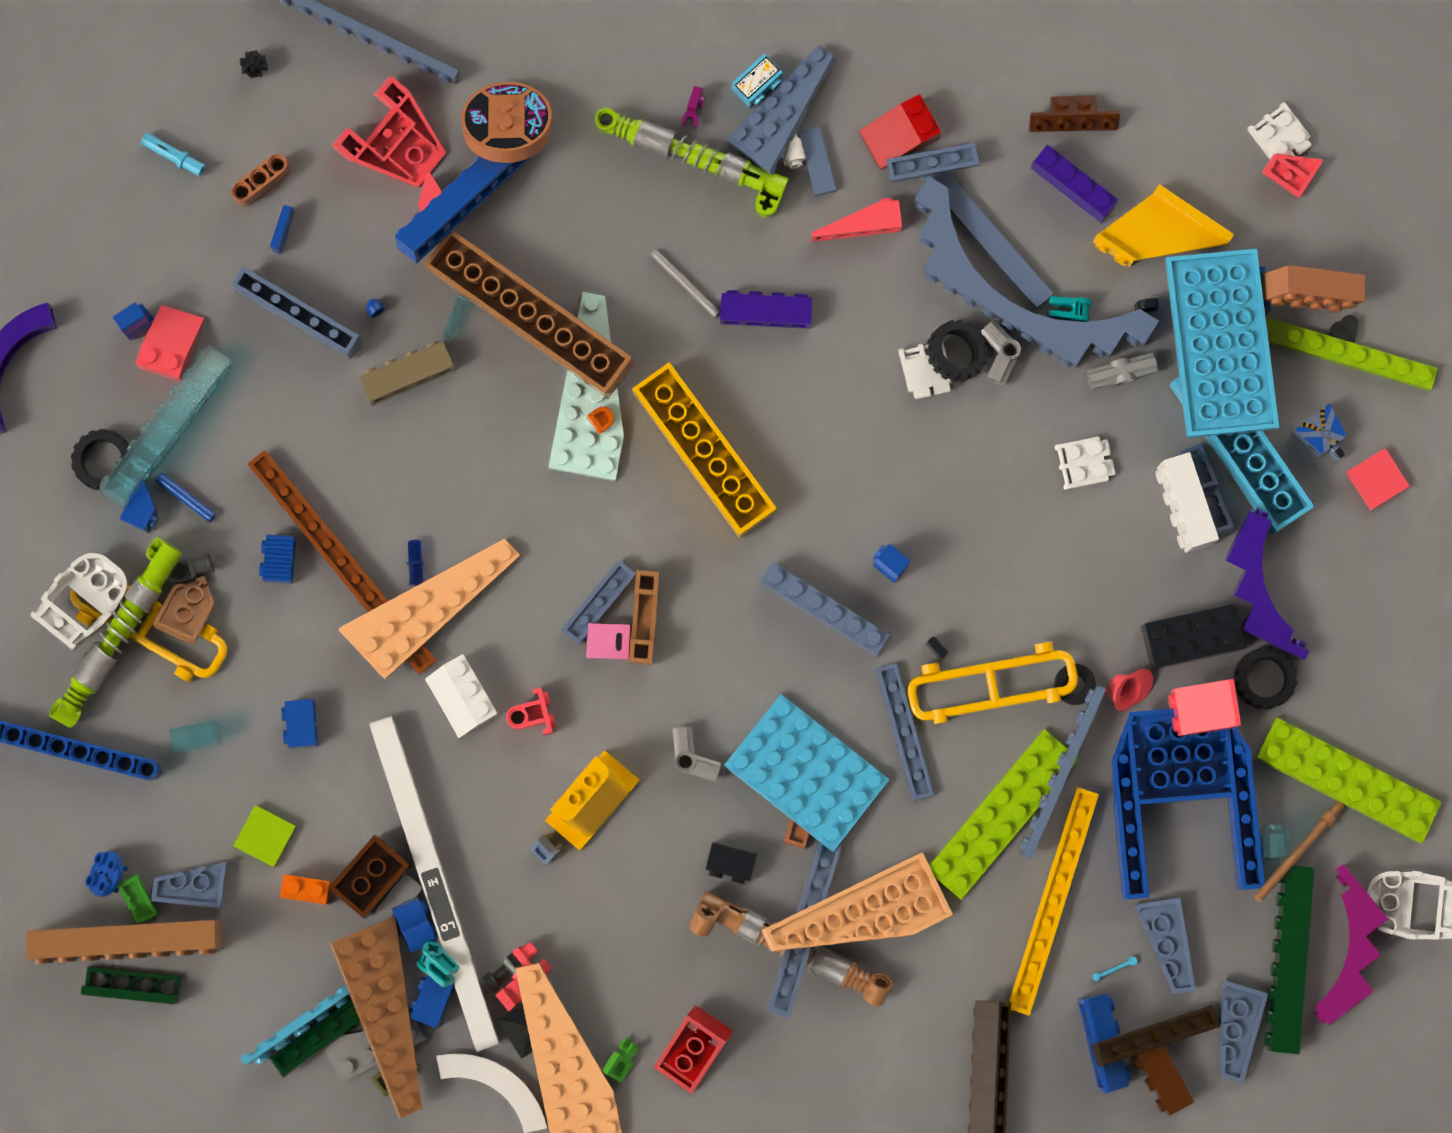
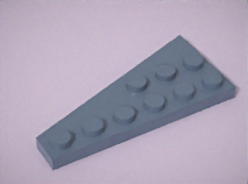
(779, 116)

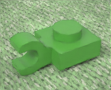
(619, 1063)

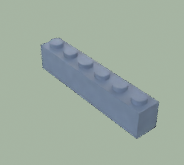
(296, 313)
(824, 609)

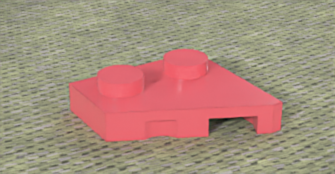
(1291, 172)

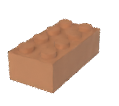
(1313, 288)

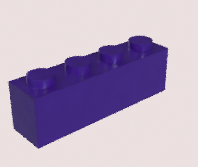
(1074, 183)
(766, 310)

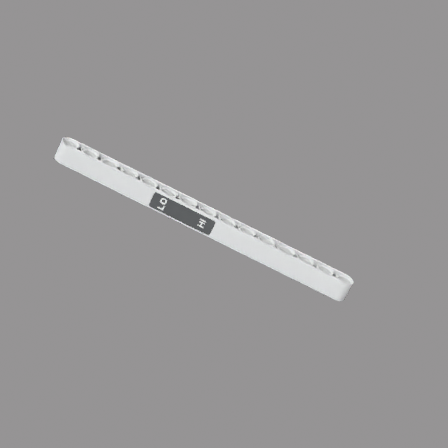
(434, 882)

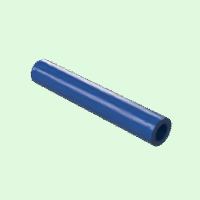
(185, 497)

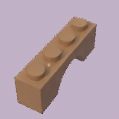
(644, 618)

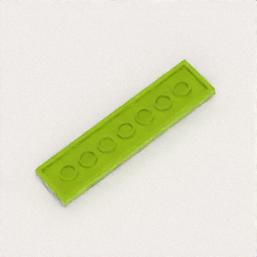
(1348, 780)
(998, 817)

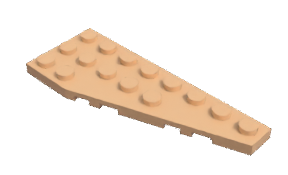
(881, 907)
(569, 1078)

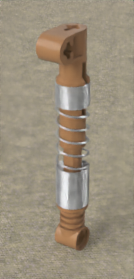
(821, 961)

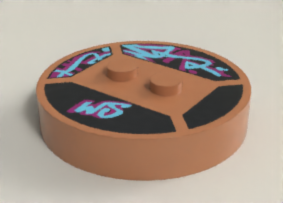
(507, 122)

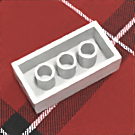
(1186, 503)

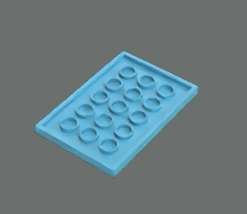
(806, 772)

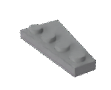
(353, 1053)

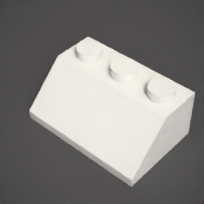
(461, 696)

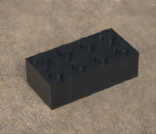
(1192, 637)

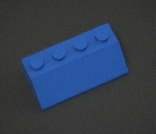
(1099, 1026)

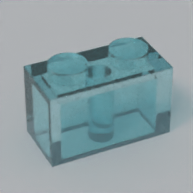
(195, 737)
(1274, 841)

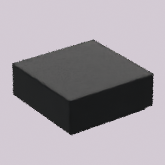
(937, 648)

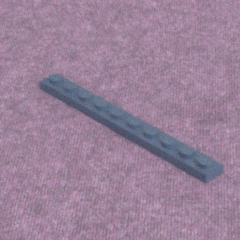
(368, 35)

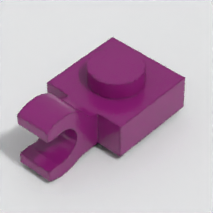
(695, 102)

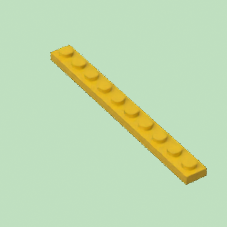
(1052, 900)

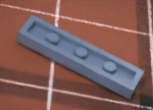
(932, 162)
(598, 602)

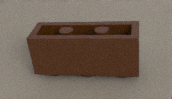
(1163, 1080)

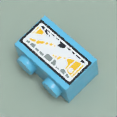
(757, 81)

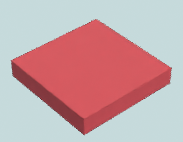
(1377, 479)

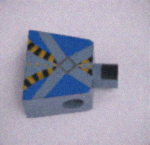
(1322, 434)

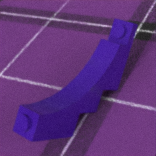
(1263, 618)

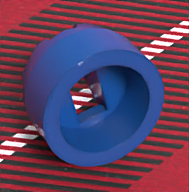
(374, 307)

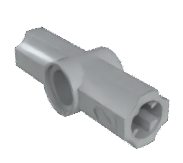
(1122, 371)

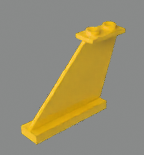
(1160, 228)

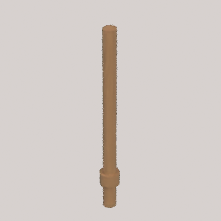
(1326, 820)

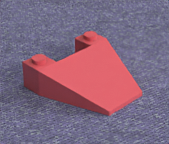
(401, 142)

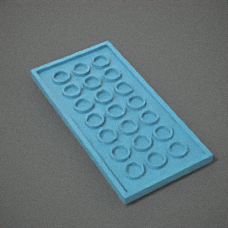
(1221, 343)

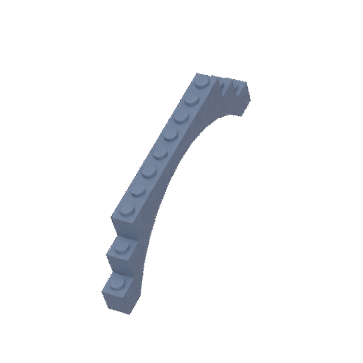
(1058, 337)

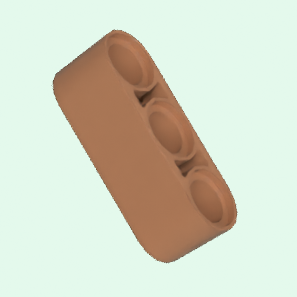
(255, 190)

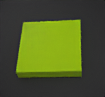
(264, 836)

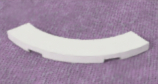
(501, 1080)

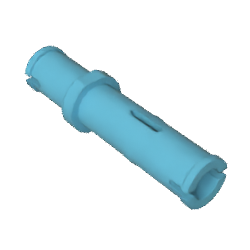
(181, 159)

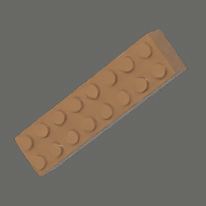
(125, 939)

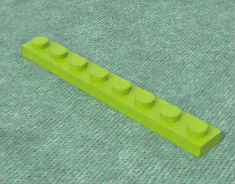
(1350, 354)

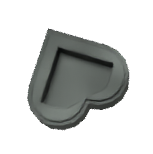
(1345, 329)

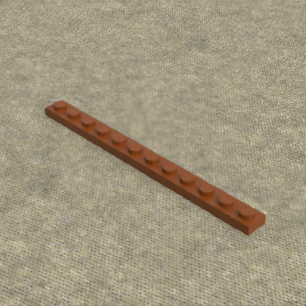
(327, 544)

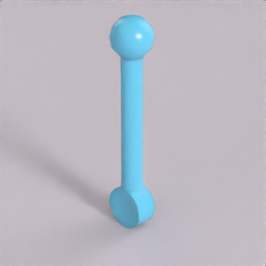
(1132, 961)

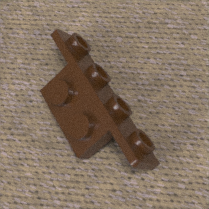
(1074, 114)

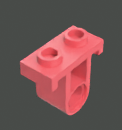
(535, 713)

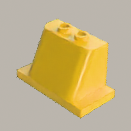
(591, 799)

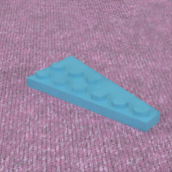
(296, 1028)

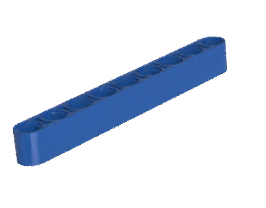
(70, 751)

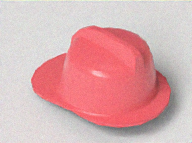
(1129, 689)

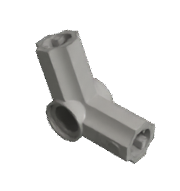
(1003, 364)
(684, 746)

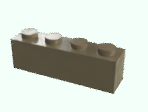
(407, 372)

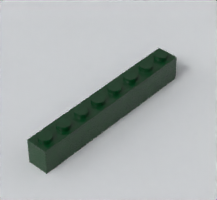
(1290, 961)

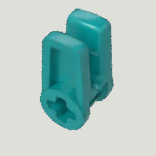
(1072, 303)
(437, 964)

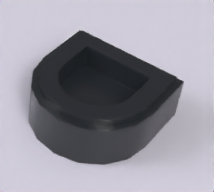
(1147, 305)

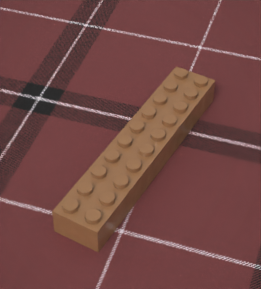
(529, 314)

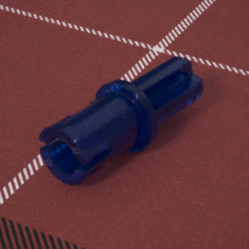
(415, 562)

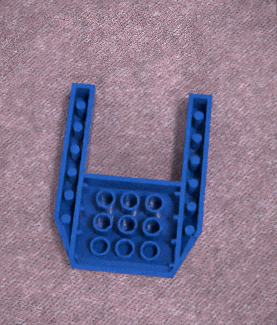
(1161, 768)

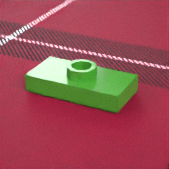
(137, 899)

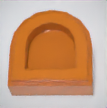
(601, 418)

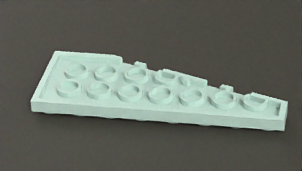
(576, 443)

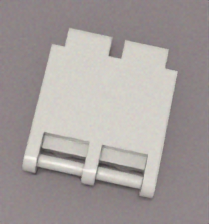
(1281, 134)
(920, 374)
(1085, 462)

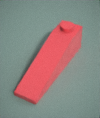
(873, 220)

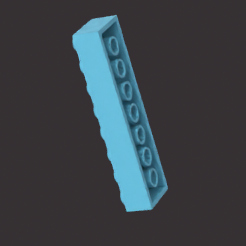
(1259, 473)

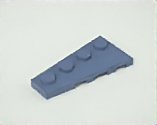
(1168, 937)
(1240, 1022)

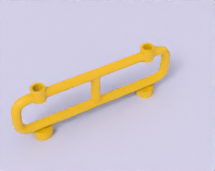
(1044, 653)
(185, 669)

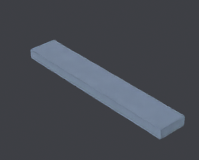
(905, 732)

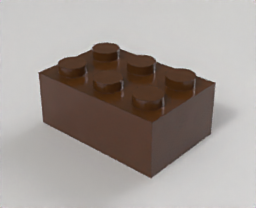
(370, 876)

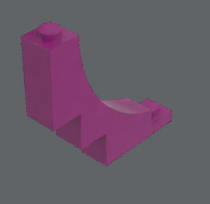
(1363, 919)

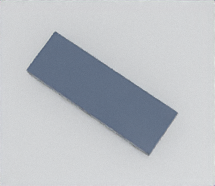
(817, 161)

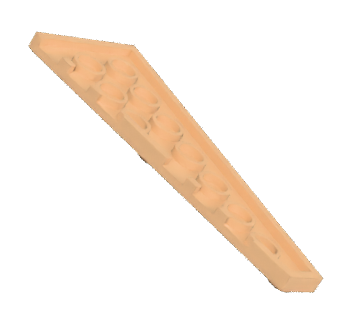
(404, 624)

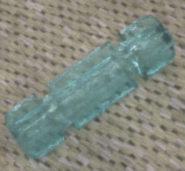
(455, 317)

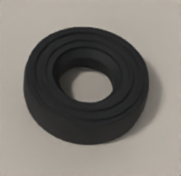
(1087, 677)

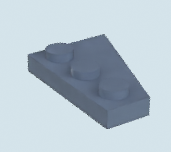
(192, 887)

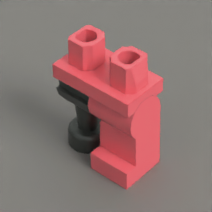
(511, 995)

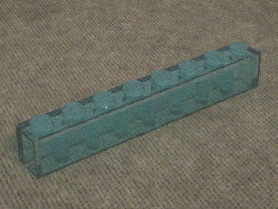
(166, 427)

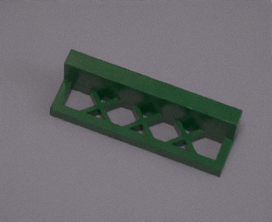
(126, 994)

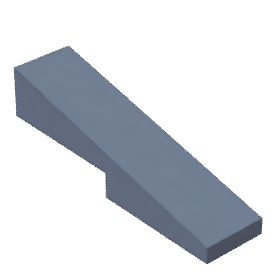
(1210, 489)

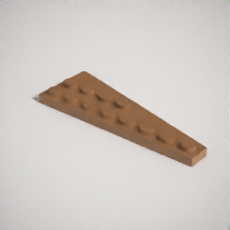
(376, 985)

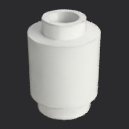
(794, 153)

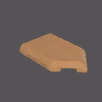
(186, 610)

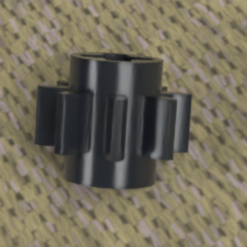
(253, 64)

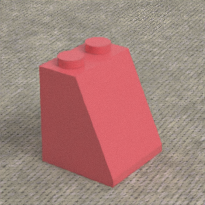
(1205, 708)

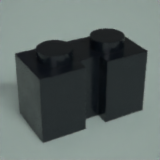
(730, 862)

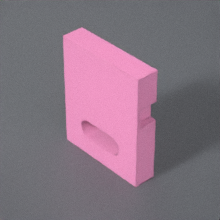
(602, 641)

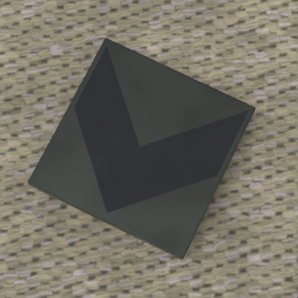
(516, 1029)

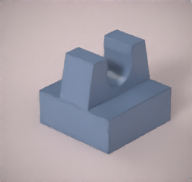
(545, 849)

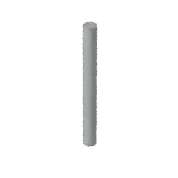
(685, 283)

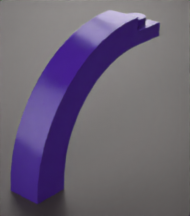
(20, 331)

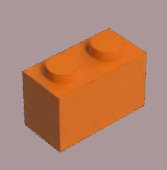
(306, 889)

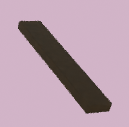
(1155, 1035)

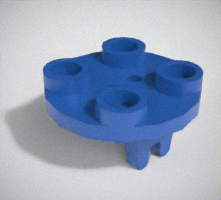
(105, 874)

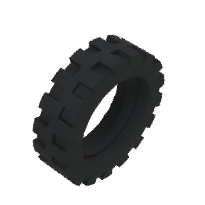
(974, 340)
(85, 444)
(1289, 678)

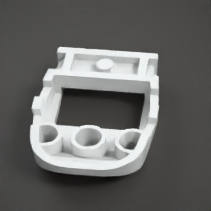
(95, 581)
(1394, 897)

